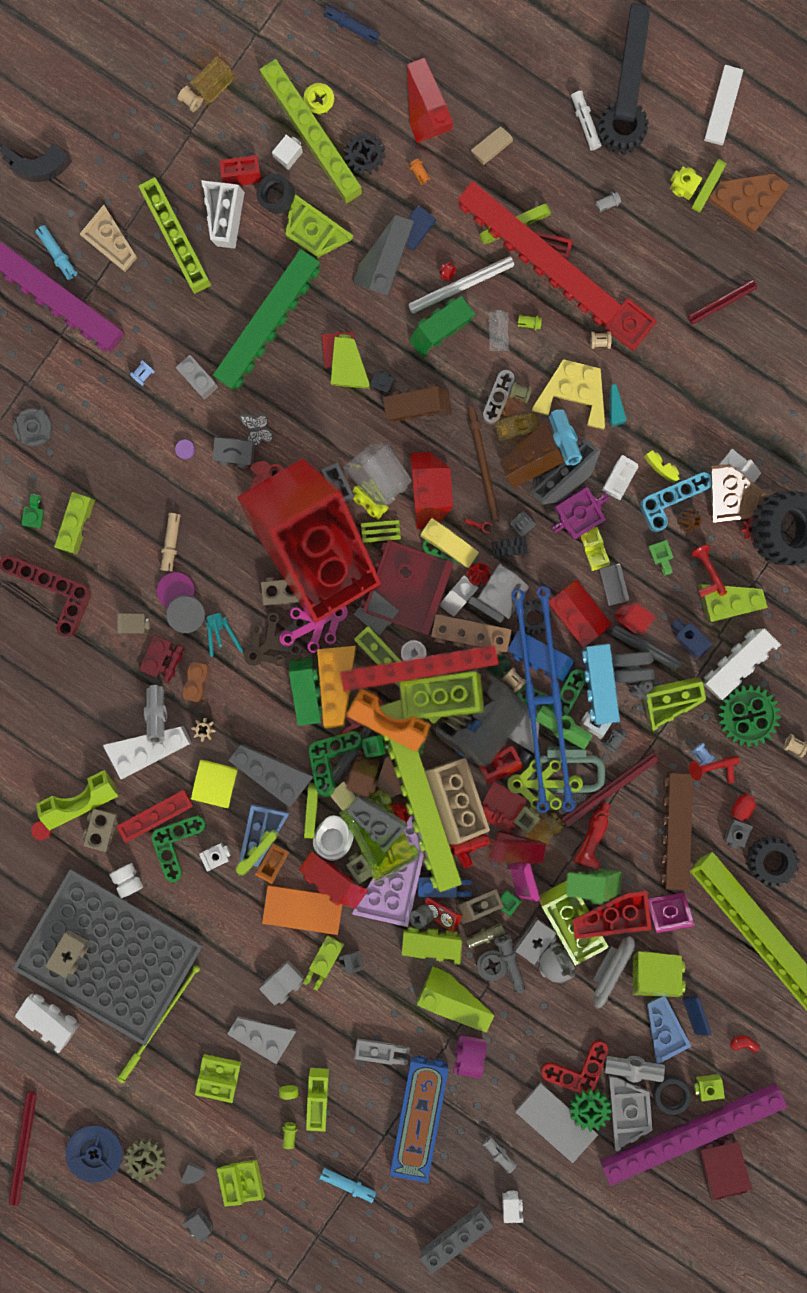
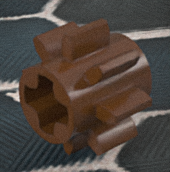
(689, 519)

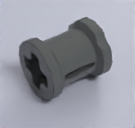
(614, 741)

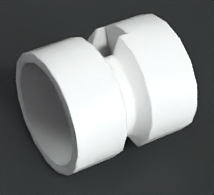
(413, 650)
(126, 880)

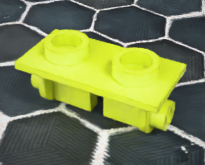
(372, 508)

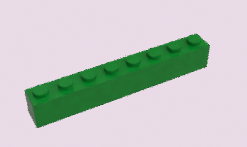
(267, 320)

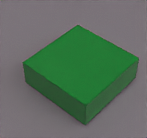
(509, 902)

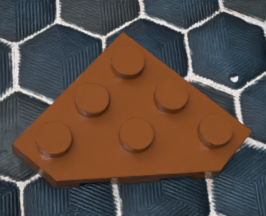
(749, 198)

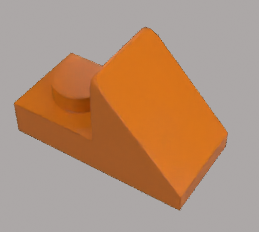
(272, 863)

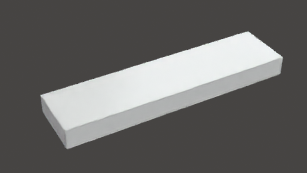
(723, 105)

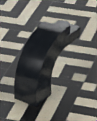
(40, 169)

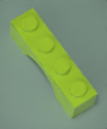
(58, 811)

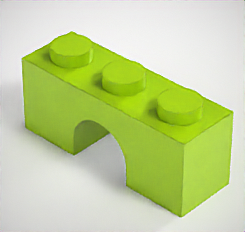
(70, 533)

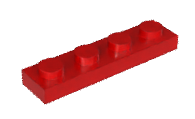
(154, 816)

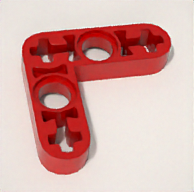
(578, 1078)

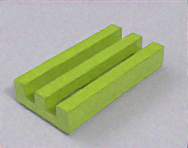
(383, 523)

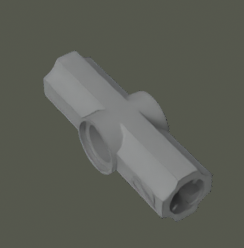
(155, 714)
(634, 1069)

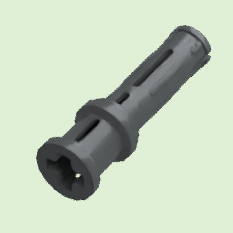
(508, 955)

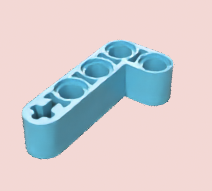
(677, 496)

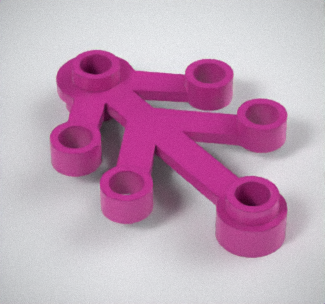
(318, 627)

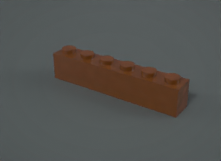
(677, 831)

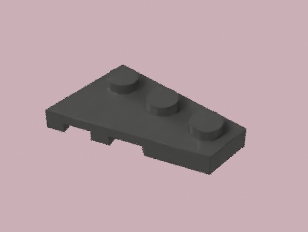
(378, 822)

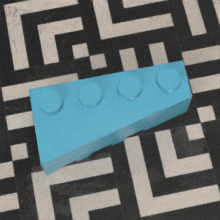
(601, 684)

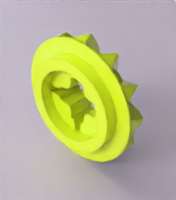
(321, 90)

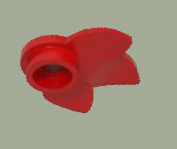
(263, 471)

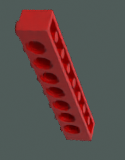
(419, 668)

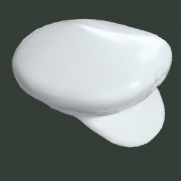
(332, 838)

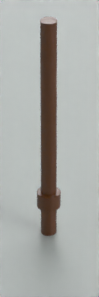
(475, 427)

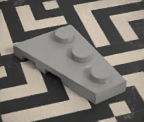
(262, 1037)

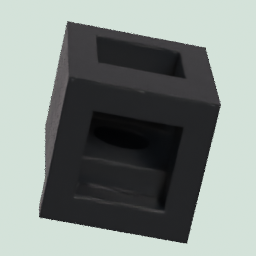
(382, 382)

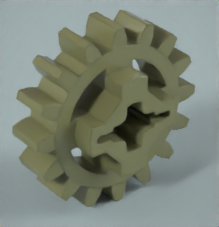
(152, 1160)

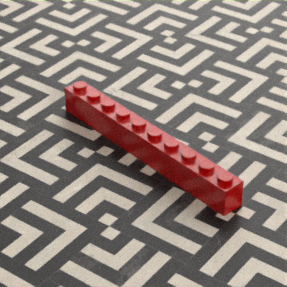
(538, 253)

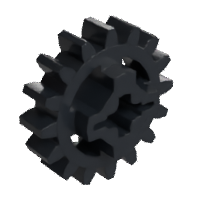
(357, 156)

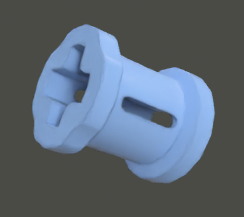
(148, 370)
(702, 754)

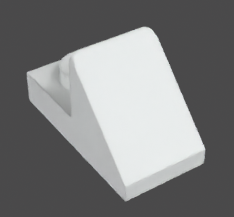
(746, 467)
(458, 596)

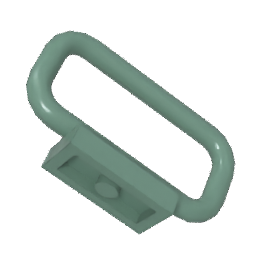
(573, 755)

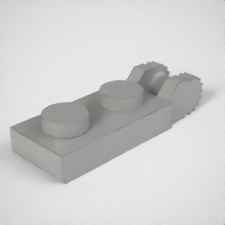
(380, 1052)

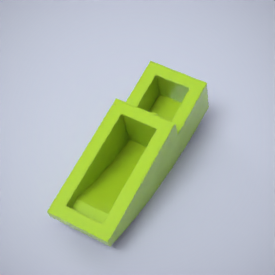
(317, 1099)

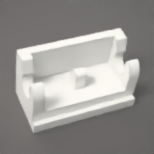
(620, 477)

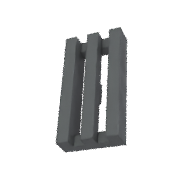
(486, 609)

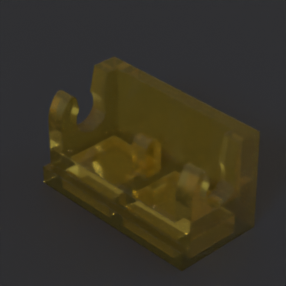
(212, 80)

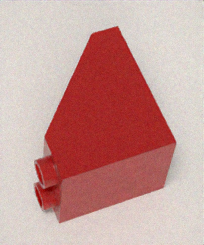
(310, 539)

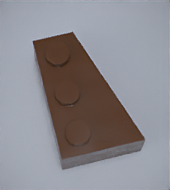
(417, 403)
(532, 457)
(363, 774)

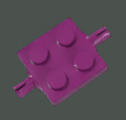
(579, 513)

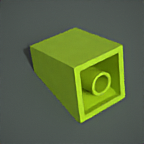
(658, 974)

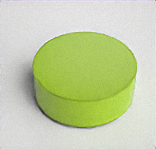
(288, 1092)

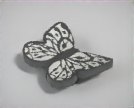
(257, 427)

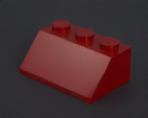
(579, 613)

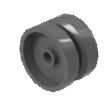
(632, 667)

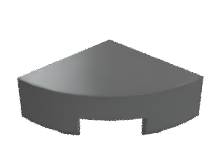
(193, 1173)

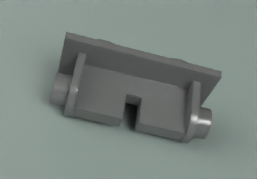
(640, 689)

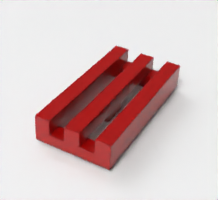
(557, 247)

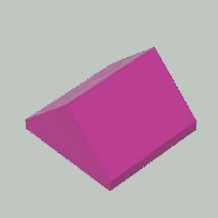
(670, 912)

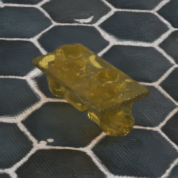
(551, 827)

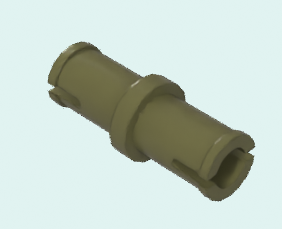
(485, 935)

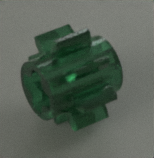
(502, 668)

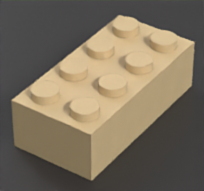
(457, 801)

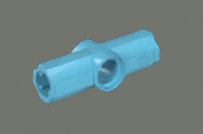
(565, 437)

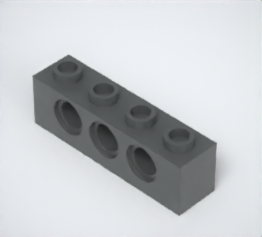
(456, 1238)

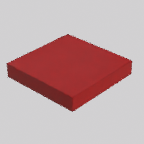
(630, 324)

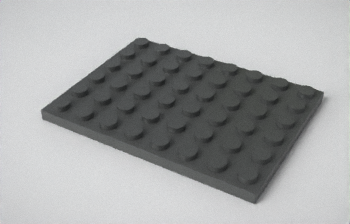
(130, 959)

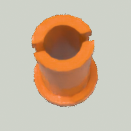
(419, 171)

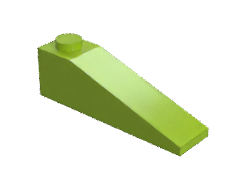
(450, 999)

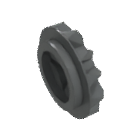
(488, 973)

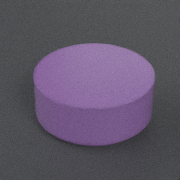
(185, 449)

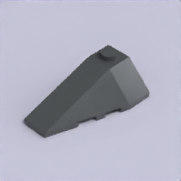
(383, 260)

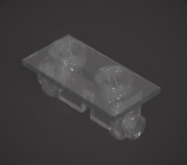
(498, 331)

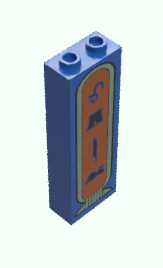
(419, 1119)

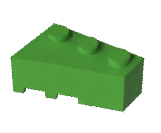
(597, 885)

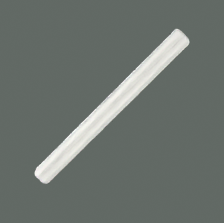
(461, 284)

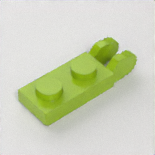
(255, 853)
(324, 960)

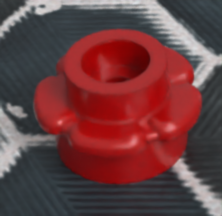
(447, 271)

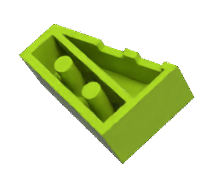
(734, 603)
(672, 699)
(432, 944)

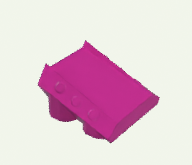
(524, 881)

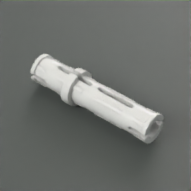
(582, 112)

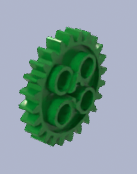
(752, 732)

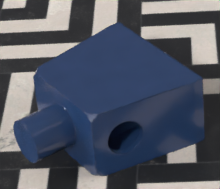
(697, 645)

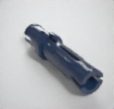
(351, 24)

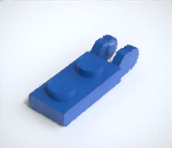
(426, 890)

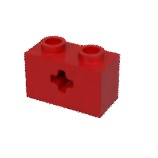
(503, 765)

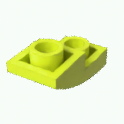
(668, 472)

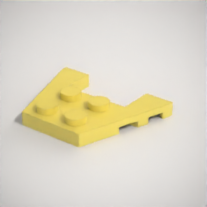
(577, 384)

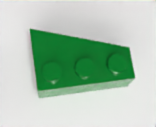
(441, 325)
(305, 691)

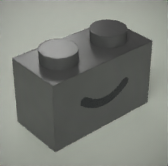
(234, 451)

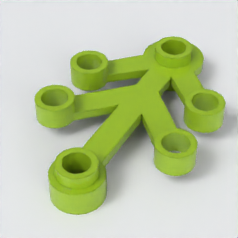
(525, 784)

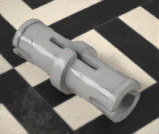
(499, 1154)

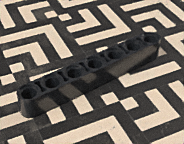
(632, 62)

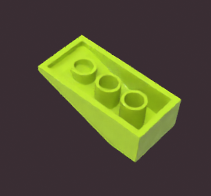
(442, 696)
(561, 911)

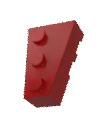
(332, 881)

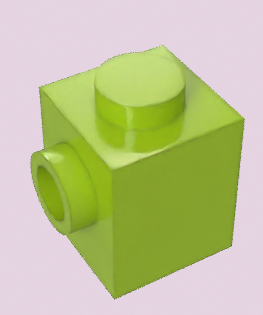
(709, 1087)

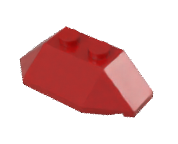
(431, 488)

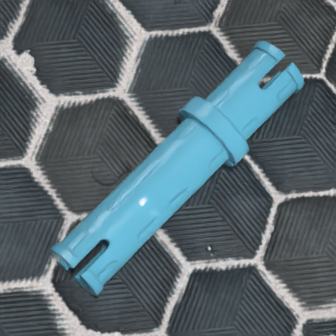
(60, 258)
(348, 1185)

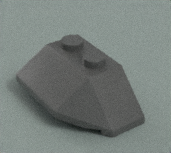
(563, 479)

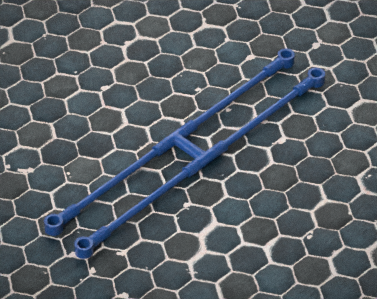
(532, 701)

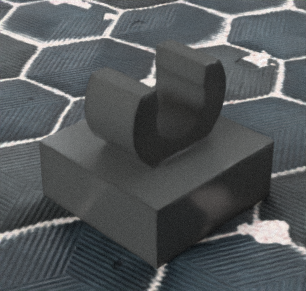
(522, 524)
(352, 962)

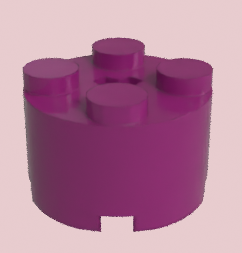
(470, 1056)

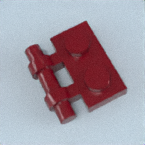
(156, 656)

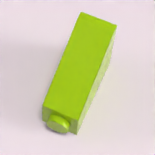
(347, 364)

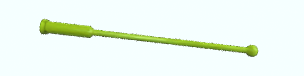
(135, 1058)

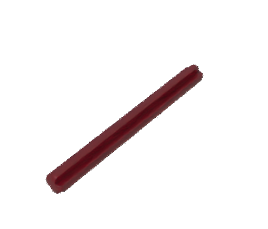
(609, 789)
(22, 1148)

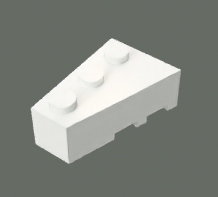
(224, 212)
(47, 1020)

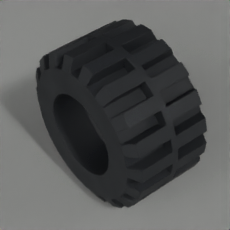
(619, 142)
(784, 872)

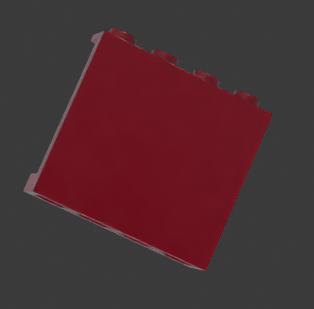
(414, 598)

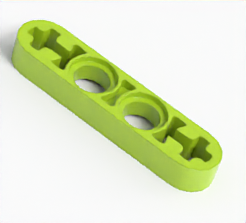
(527, 218)

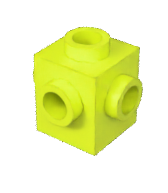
(685, 182)

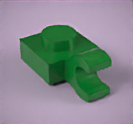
(33, 515)

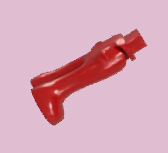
(596, 830)

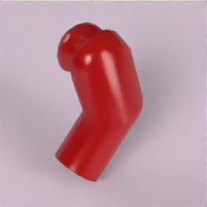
(744, 1041)

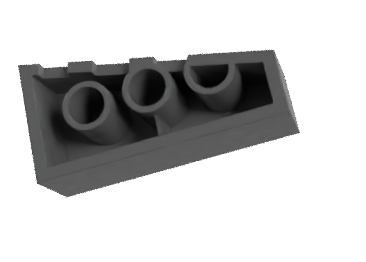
(275, 776)

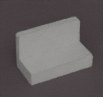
(614, 584)

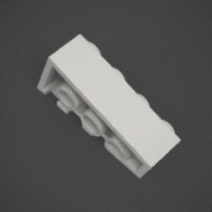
(740, 662)
(137, 753)

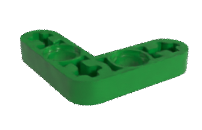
(569, 679)
(324, 758)
(168, 844)

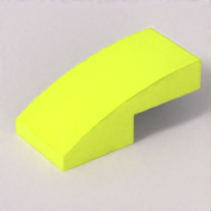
(594, 549)

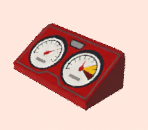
(443, 915)

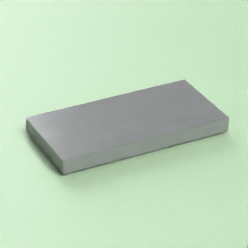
(553, 1122)

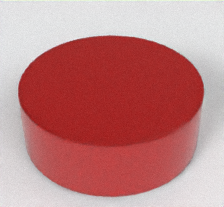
(40, 831)

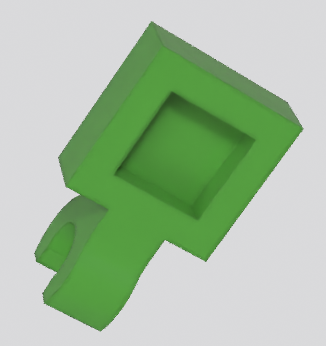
(661, 554)

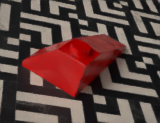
(426, 105)
(617, 916)

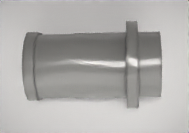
(608, 202)

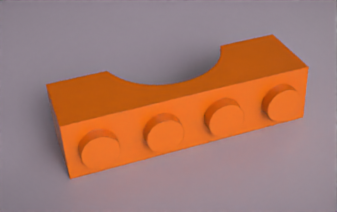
(408, 732)

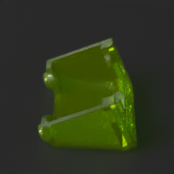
(395, 858)

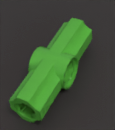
(572, 732)

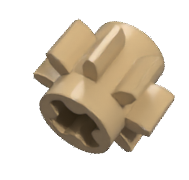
(198, 729)

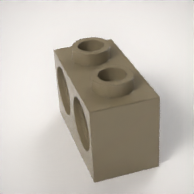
(281, 597)
(105, 831)

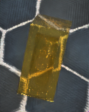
(516, 426)

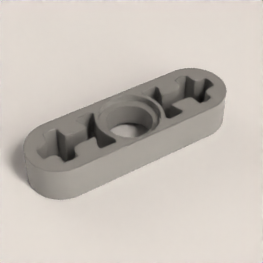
(488, 408)

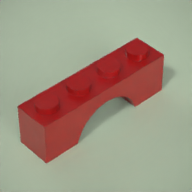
(633, 618)

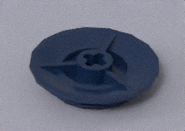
(80, 1150)

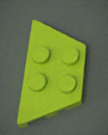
(313, 229)

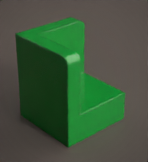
(373, 746)

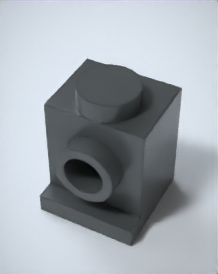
(734, 827)
(198, 1225)

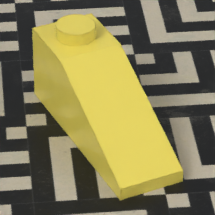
(449, 543)

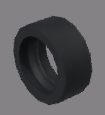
(286, 200)
(682, 1105)

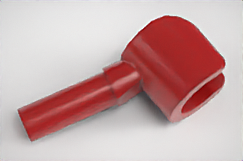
(478, 525)

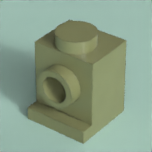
(528, 819)
(359, 874)

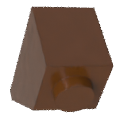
(387, 779)

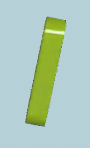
(709, 185)
(311, 811)

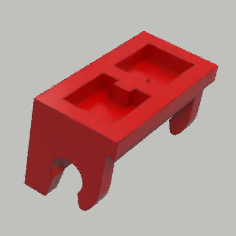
(240, 170)

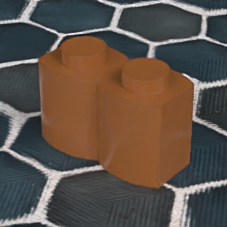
(195, 686)

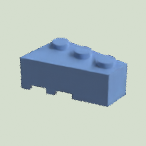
(261, 820)

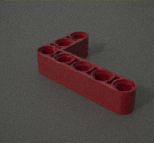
(53, 585)
(515, 849)

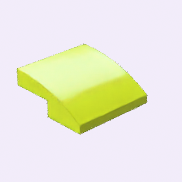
(214, 783)

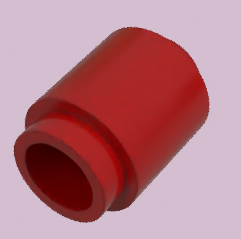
(743, 807)

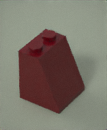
(725, 1170)

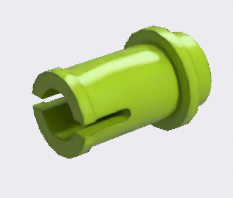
(529, 322)
(289, 1135)

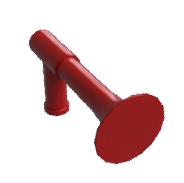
(702, 554)
(697, 770)

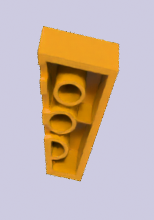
(334, 699)

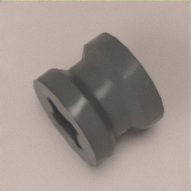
(421, 916)

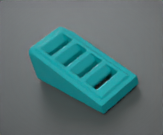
(616, 410)

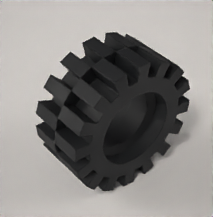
(509, 547)
(534, 629)

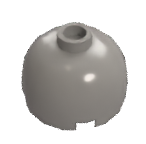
(556, 964)

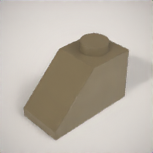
(133, 623)
(479, 906)

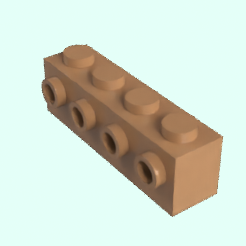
(470, 633)

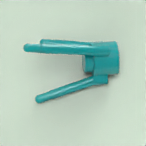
(216, 623)

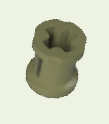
(520, 392)

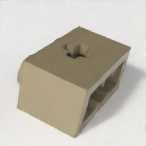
(59, 962)

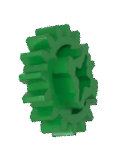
(591, 1117)

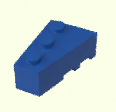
(539, 657)

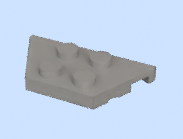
(523, 732)
(629, 1111)

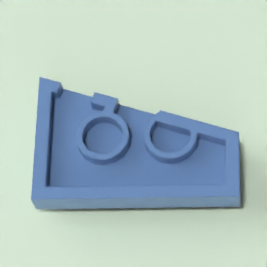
(665, 1029)

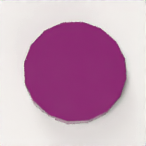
(174, 585)

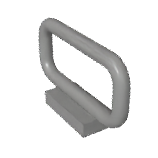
(610, 970)

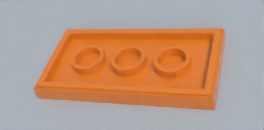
(301, 910)

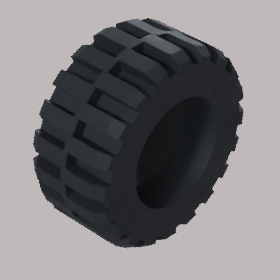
(767, 528)

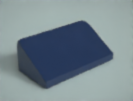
(422, 224)
(697, 1015)

